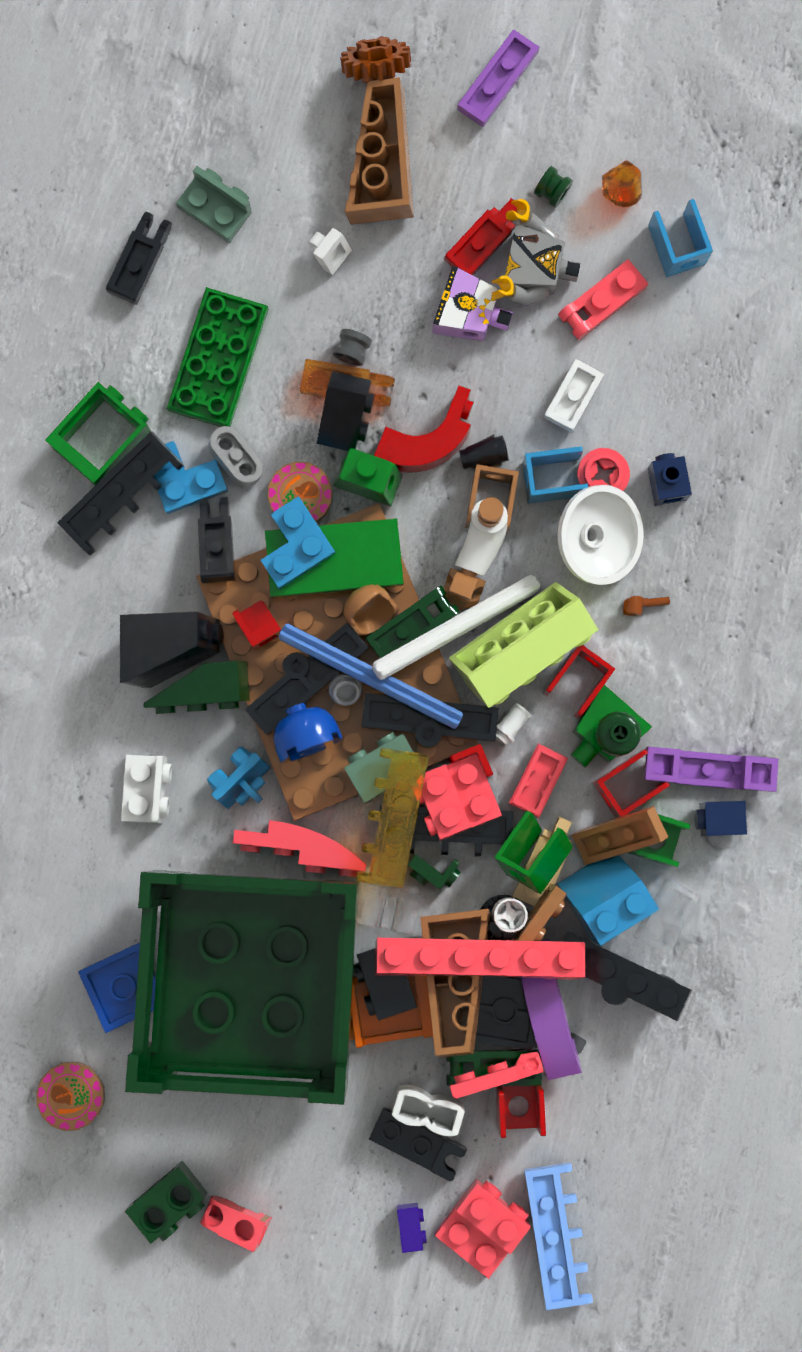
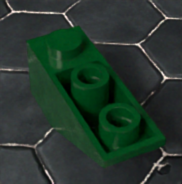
(208, 684)

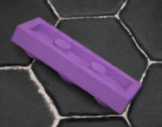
(498, 78)

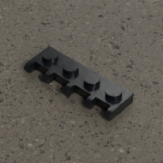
(118, 490)
(491, 832)

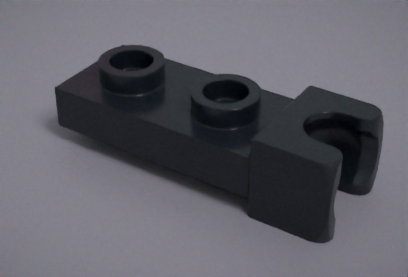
(417, 1144)

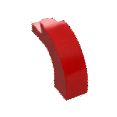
(432, 449)

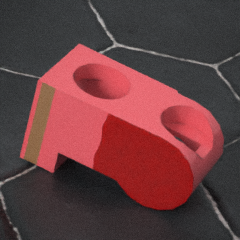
(235, 1222)

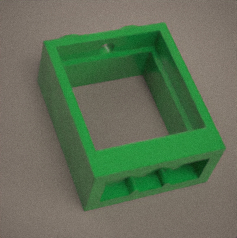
(79, 415)

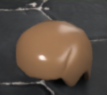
(368, 609)

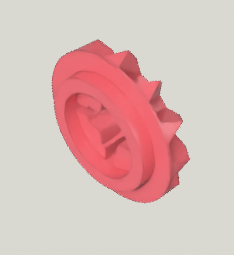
(606, 459)

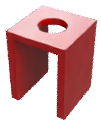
(596, 662)
(609, 799)
(531, 1119)

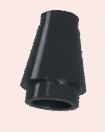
(487, 452)

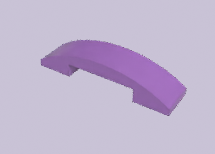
(711, 769)
(551, 1027)

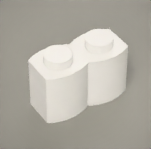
(419, 1108)

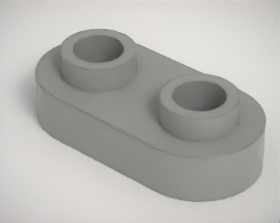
(237, 457)

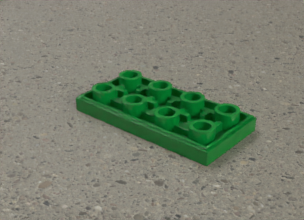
(217, 358)
(363, 556)

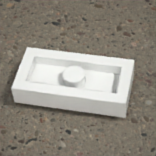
(573, 395)

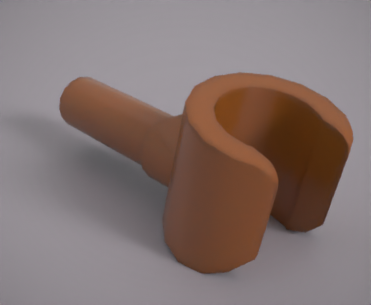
(634, 604)

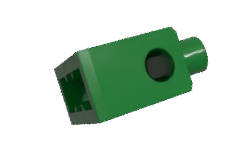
(368, 476)
(602, 704)

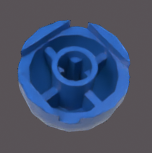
(304, 732)

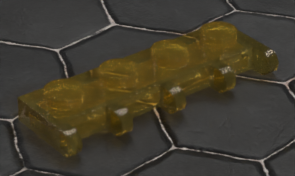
(396, 818)

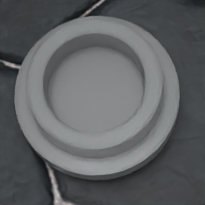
(344, 689)

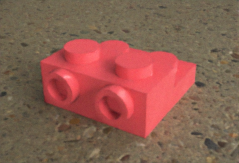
(458, 798)
(484, 1227)

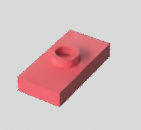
(538, 780)

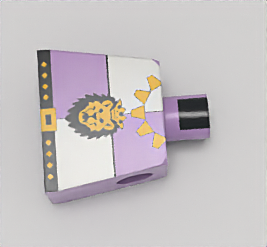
(468, 308)

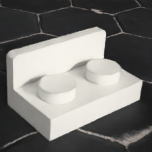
(145, 789)

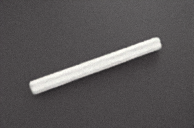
(455, 627)

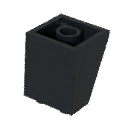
(165, 645)

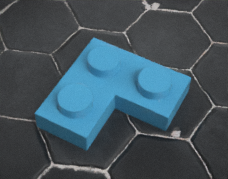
(188, 487)
(305, 544)

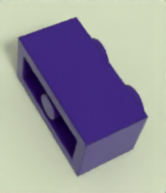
(410, 1228)

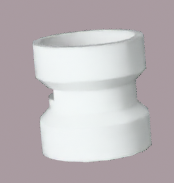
(514, 916)

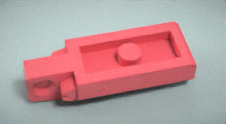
(498, 1074)

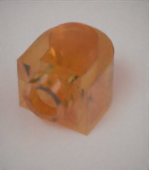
(623, 185)

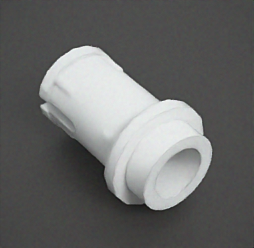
(511, 724)

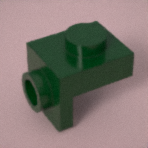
(426, 873)

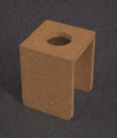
(493, 474)

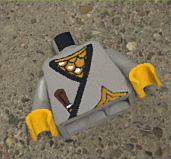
(533, 260)

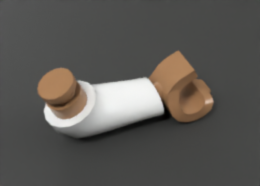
(478, 552)

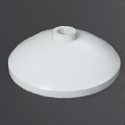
(613, 539)

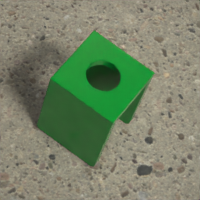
(664, 854)
(546, 863)

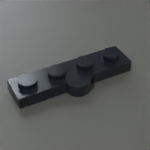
(302, 680)
(390, 714)
(626, 980)

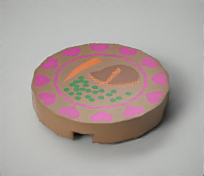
(304, 481)
(70, 1096)

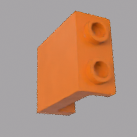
(410, 1024)

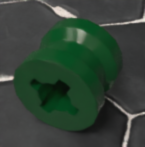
(553, 186)

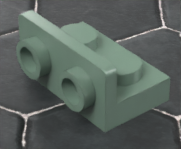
(215, 204)

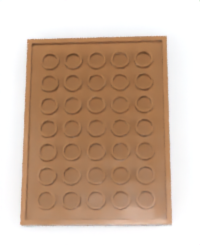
(320, 778)

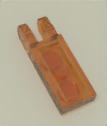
(318, 373)

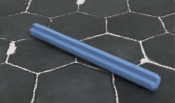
(363, 672)

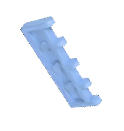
(554, 1237)

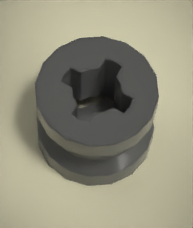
(352, 347)

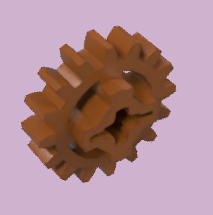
(375, 59)

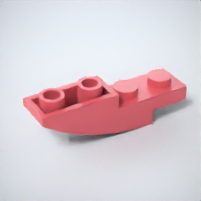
(315, 848)

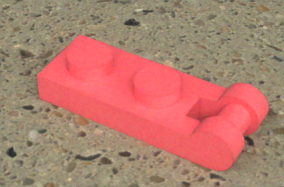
(604, 299)

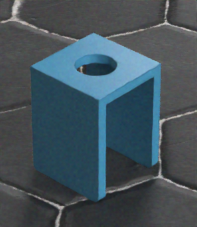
(697, 233)
(544, 458)

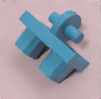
(242, 782)

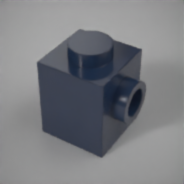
(669, 479)
(721, 818)

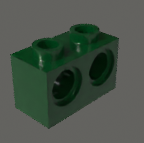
(162, 1197)

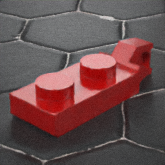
(481, 240)

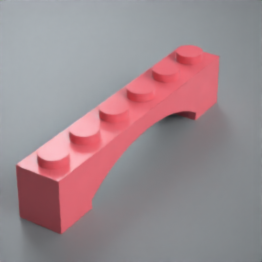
(479, 958)

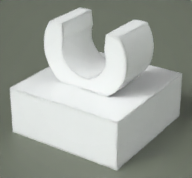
(330, 250)

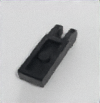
(138, 260)
(216, 544)

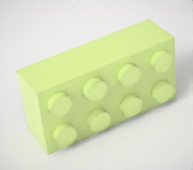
(524, 644)

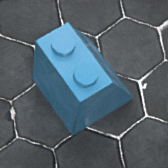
(607, 898)

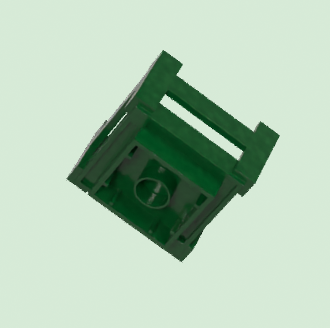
(244, 985)

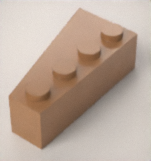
(382, 162)
(455, 998)

